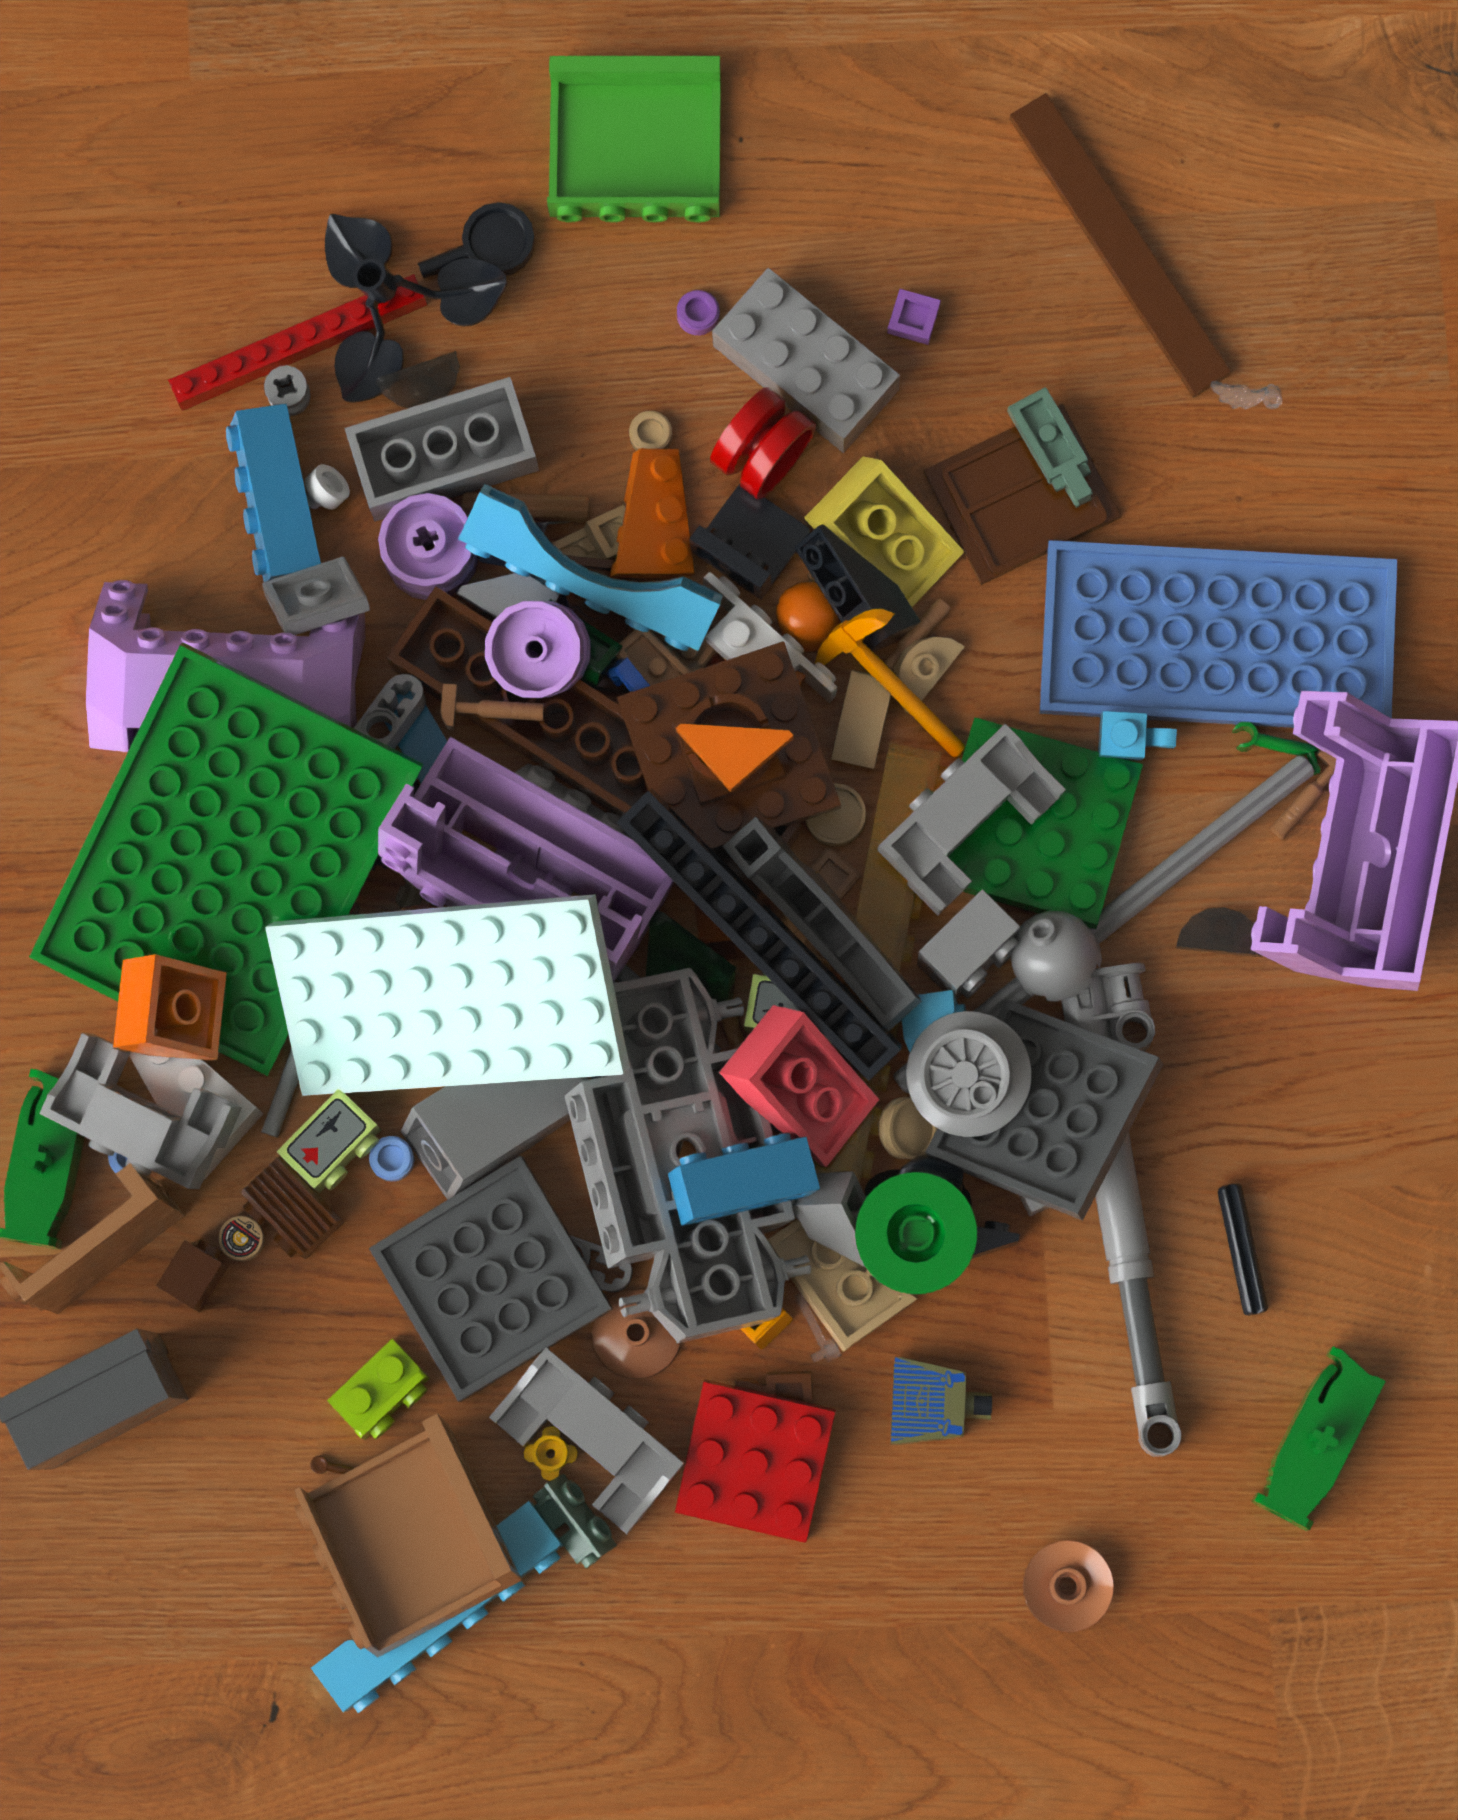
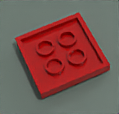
(755, 1460)

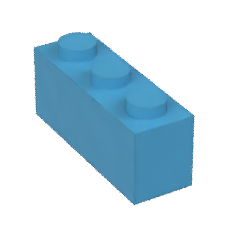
(743, 1178)

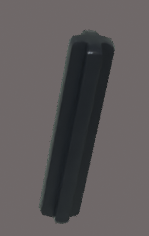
(1242, 1249)

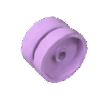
(411, 527)
(518, 667)

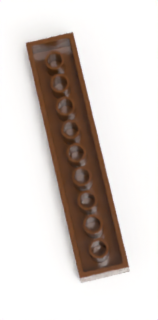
(581, 731)

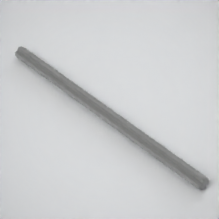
(1170, 870)

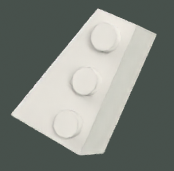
(172, 1083)

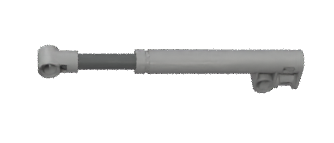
(1105, 1010)

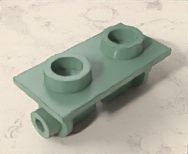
(588, 1534)

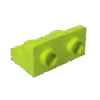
(379, 1390)

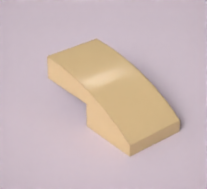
(596, 538)
(861, 721)

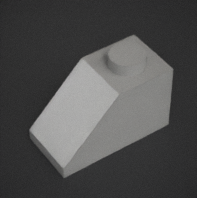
(502, 592)
(832, 1213)

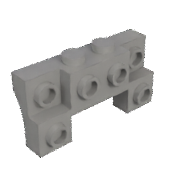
(968, 797)
(138, 1129)
(596, 1425)

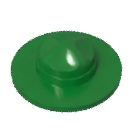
(916, 1233)

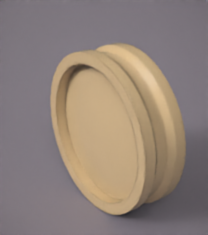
(841, 825)
(904, 1129)

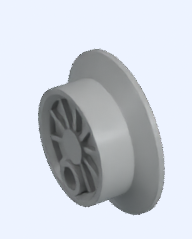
(968, 1074)

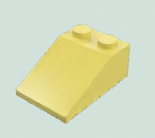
(887, 527)

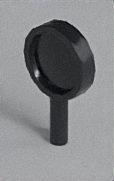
(491, 234)

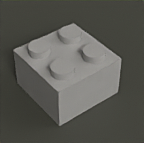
(969, 946)

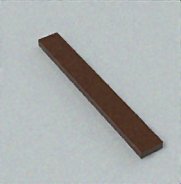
(1119, 245)

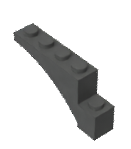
(822, 920)

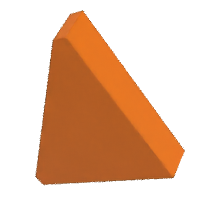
(733, 751)

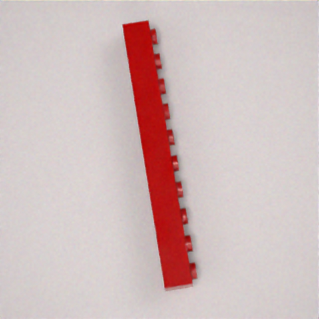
(288, 347)

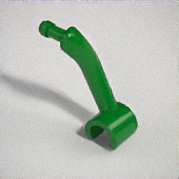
(1277, 744)

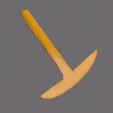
(849, 638)

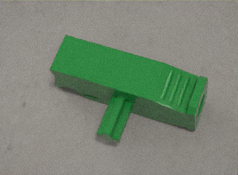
(40, 1172)
(1319, 1440)

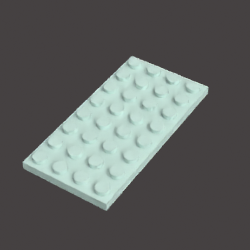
(449, 996)

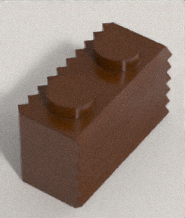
(290, 1208)

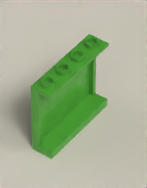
(634, 137)

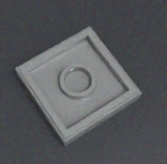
(315, 596)

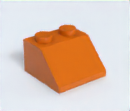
(169, 1008)

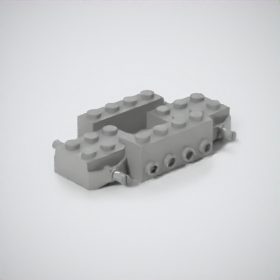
(626, 1132)

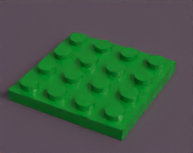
(1070, 849)

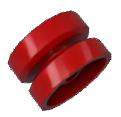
(762, 443)

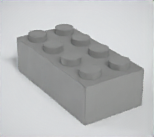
(806, 359)
(443, 447)

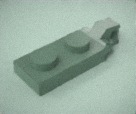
(1052, 444)

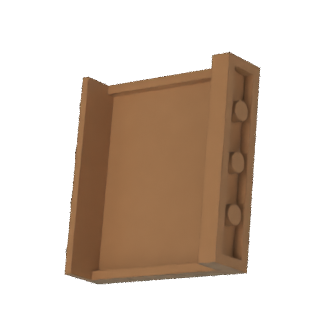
(99, 1249)
(407, 1539)

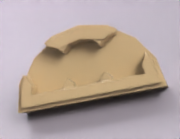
(925, 663)

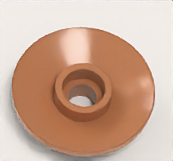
(629, 1357)
(1092, 1583)

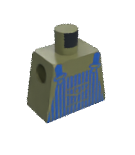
(932, 1403)

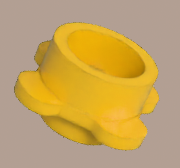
(563, 1453)

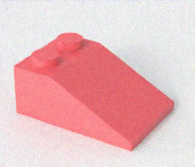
(800, 1082)

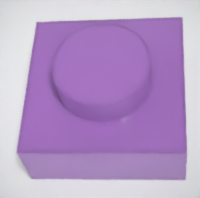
(913, 316)

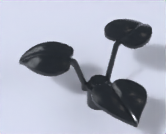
(357, 259)

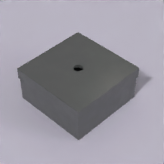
(92, 1400)

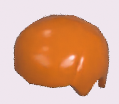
(806, 615)

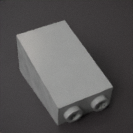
(481, 1127)

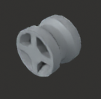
(295, 396)

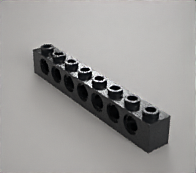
(759, 934)

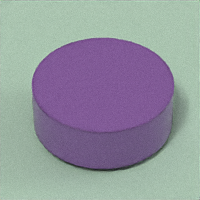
(698, 312)

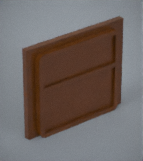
(1008, 508)

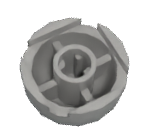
(1055, 955)

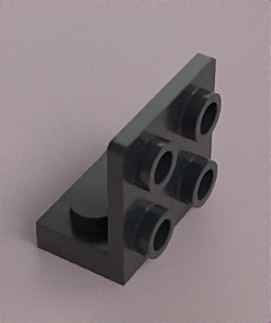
(749, 541)

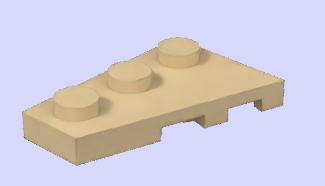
(839, 1289)

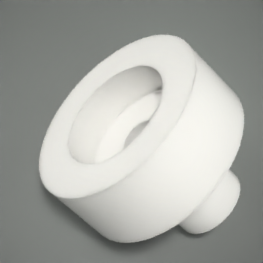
(326, 488)

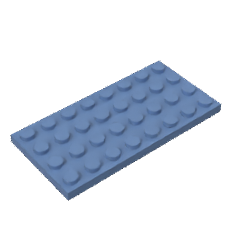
(1213, 632)

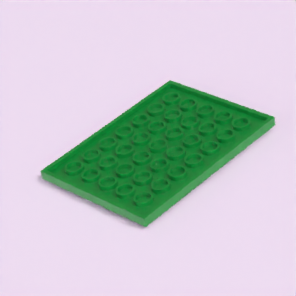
(215, 828)

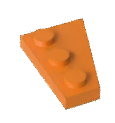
(655, 520)

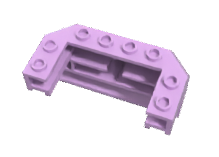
(132, 658)
(540, 844)
(1376, 847)

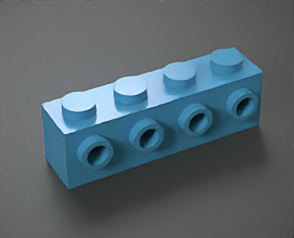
(273, 491)

